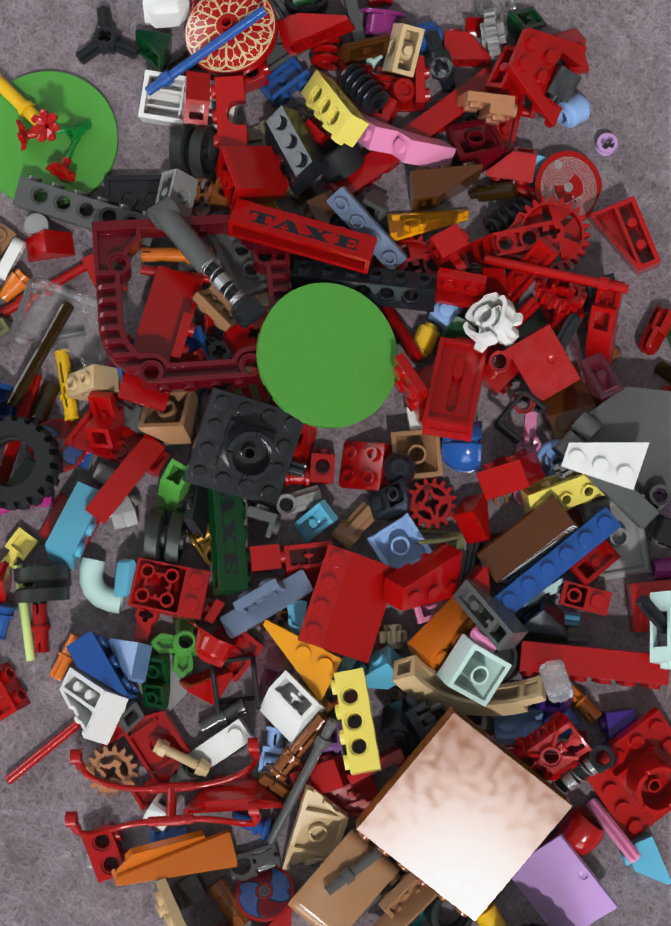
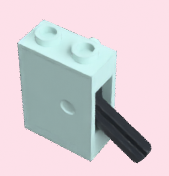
(658, 611)

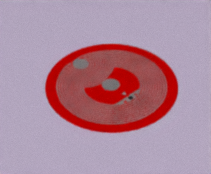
(571, 177)

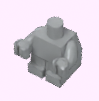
(126, 513)

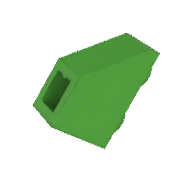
(172, 488)

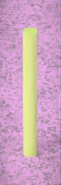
(26, 624)

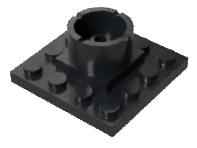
(225, 433)

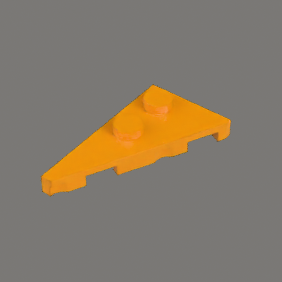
(414, 223)
(311, 662)

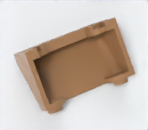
(349, 901)

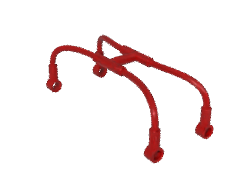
(171, 789)

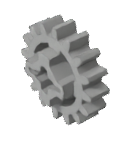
(494, 33)

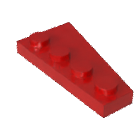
(129, 439)

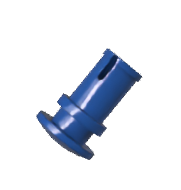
(5, 617)
(262, 828)
(173, 832)

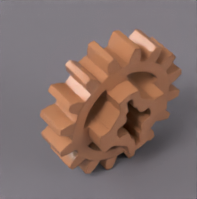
(103, 765)

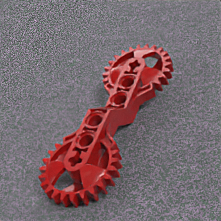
(530, 223)

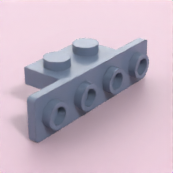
(361, 221)
(265, 602)

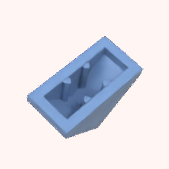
(132, 658)

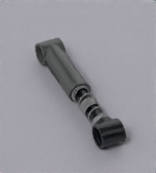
(168, 218)

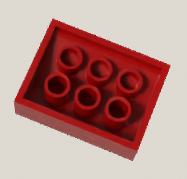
(346, 604)

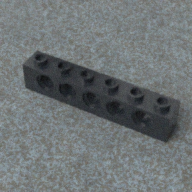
(380, 285)

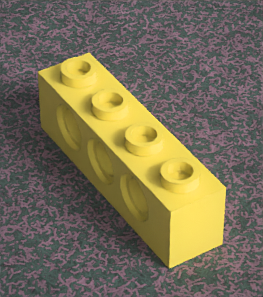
(334, 109)
(370, 759)

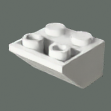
(290, 706)

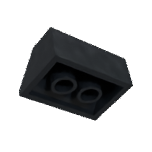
(296, 148)

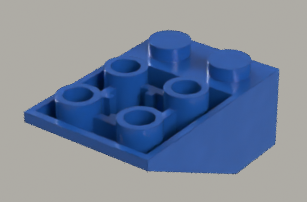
(96, 658)

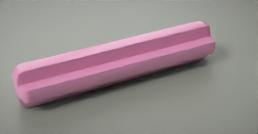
(613, 830)

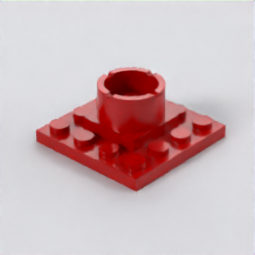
(640, 783)

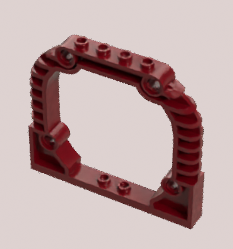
(116, 245)

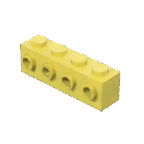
(569, 491)

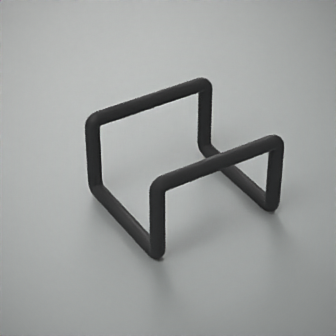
(503, 428)
(256, 696)

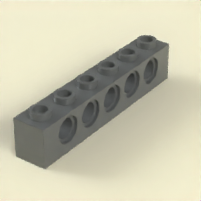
(30, 187)

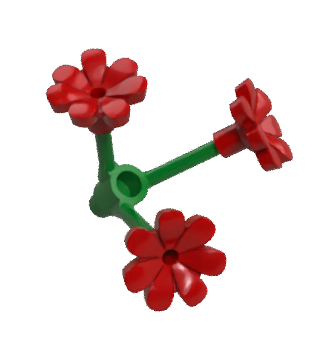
(47, 128)

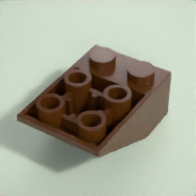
(436, 186)

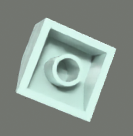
(473, 670)

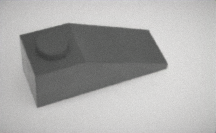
(490, 616)

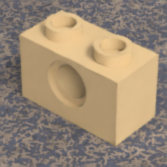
(403, 49)
(92, 379)

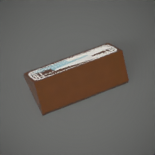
(527, 540)

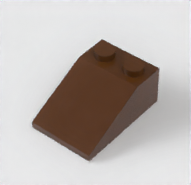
(567, 407)

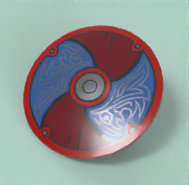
(60, 430)
(265, 895)

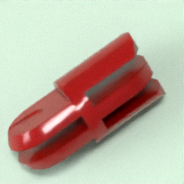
(655, 330)

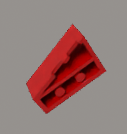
(627, 234)

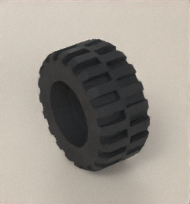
(46, 465)

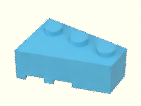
(72, 528)

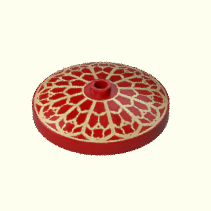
(242, 52)

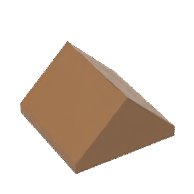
(423, 449)

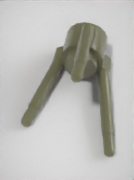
(449, 536)

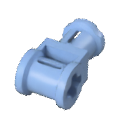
(271, 751)

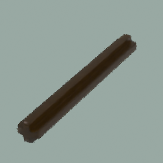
(40, 354)

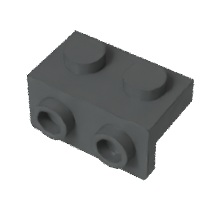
(262, 514)

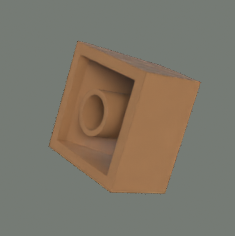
(178, 420)

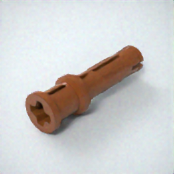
(292, 754)

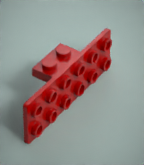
(163, 330)

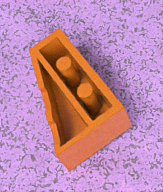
(440, 635)

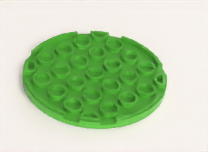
(72, 102)
(327, 355)

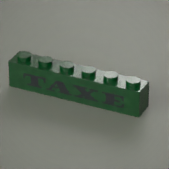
(227, 543)

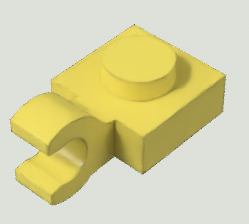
(20, 546)

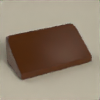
(364, 49)

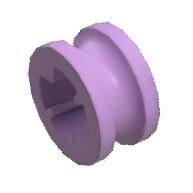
(603, 137)

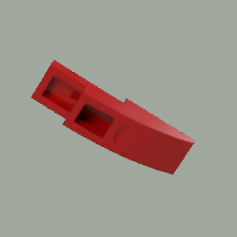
(603, 324)

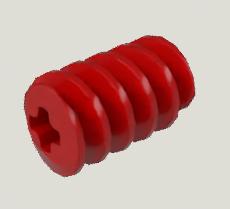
(325, 55)

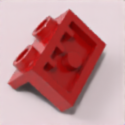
(459, 287)
(12, 694)

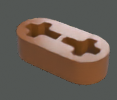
(195, 211)

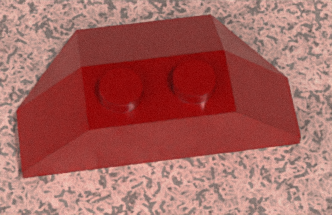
(232, 796)

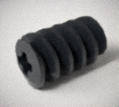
(363, 89)
(505, 217)

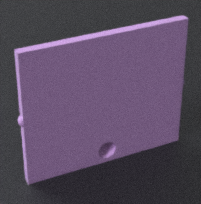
(563, 886)

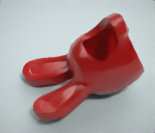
(580, 830)

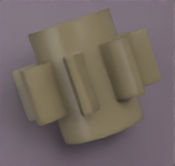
(393, 636)

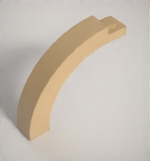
(509, 698)

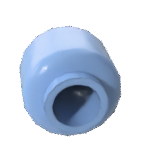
(574, 111)

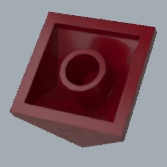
(475, 142)

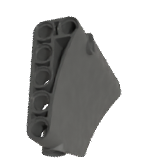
(632, 417)

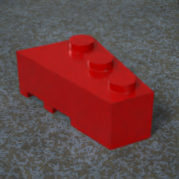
(425, 581)

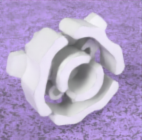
(494, 323)

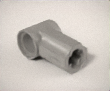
(301, 500)

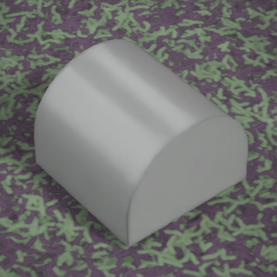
(35, 223)

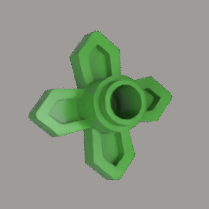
(169, 644)

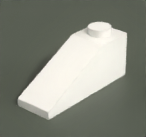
(223, 742)

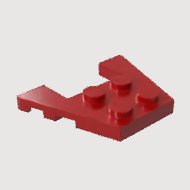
(534, 64)
(143, 739)

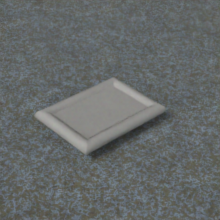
(628, 542)

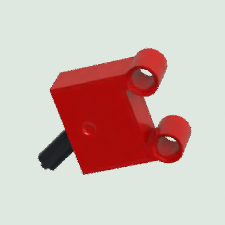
(541, 360)

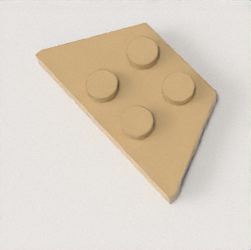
(315, 830)

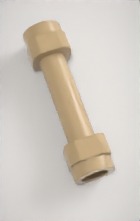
(201, 767)

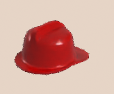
(212, 649)

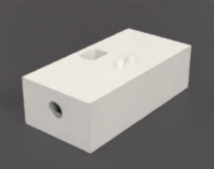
(166, 104)

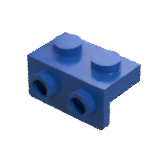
(285, 82)

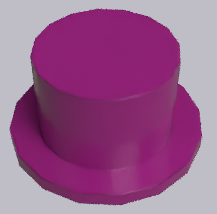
(380, 21)

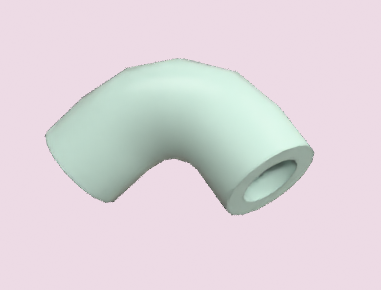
(95, 588)

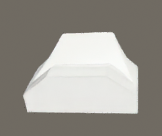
(166, 12)

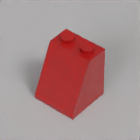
(250, 174)

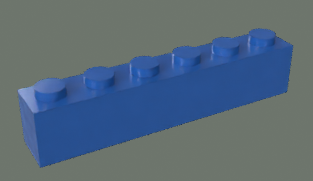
(557, 560)

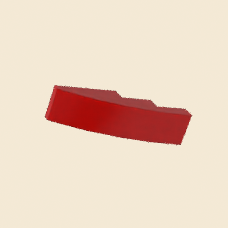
(125, 478)

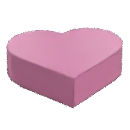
(479, 637)

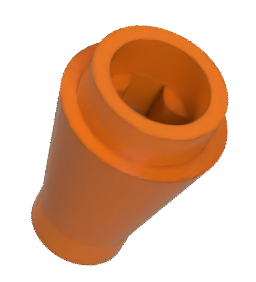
(14, 284)

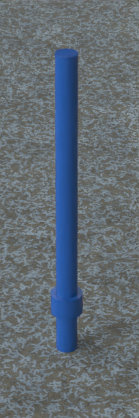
(167, 77)

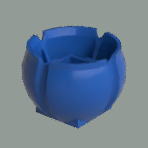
(463, 455)

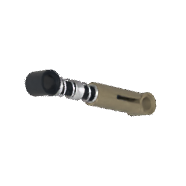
(591, 765)

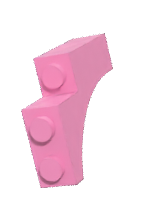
(405, 145)

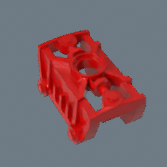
(545, 739)

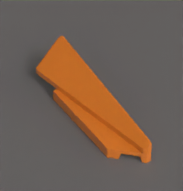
(176, 857)

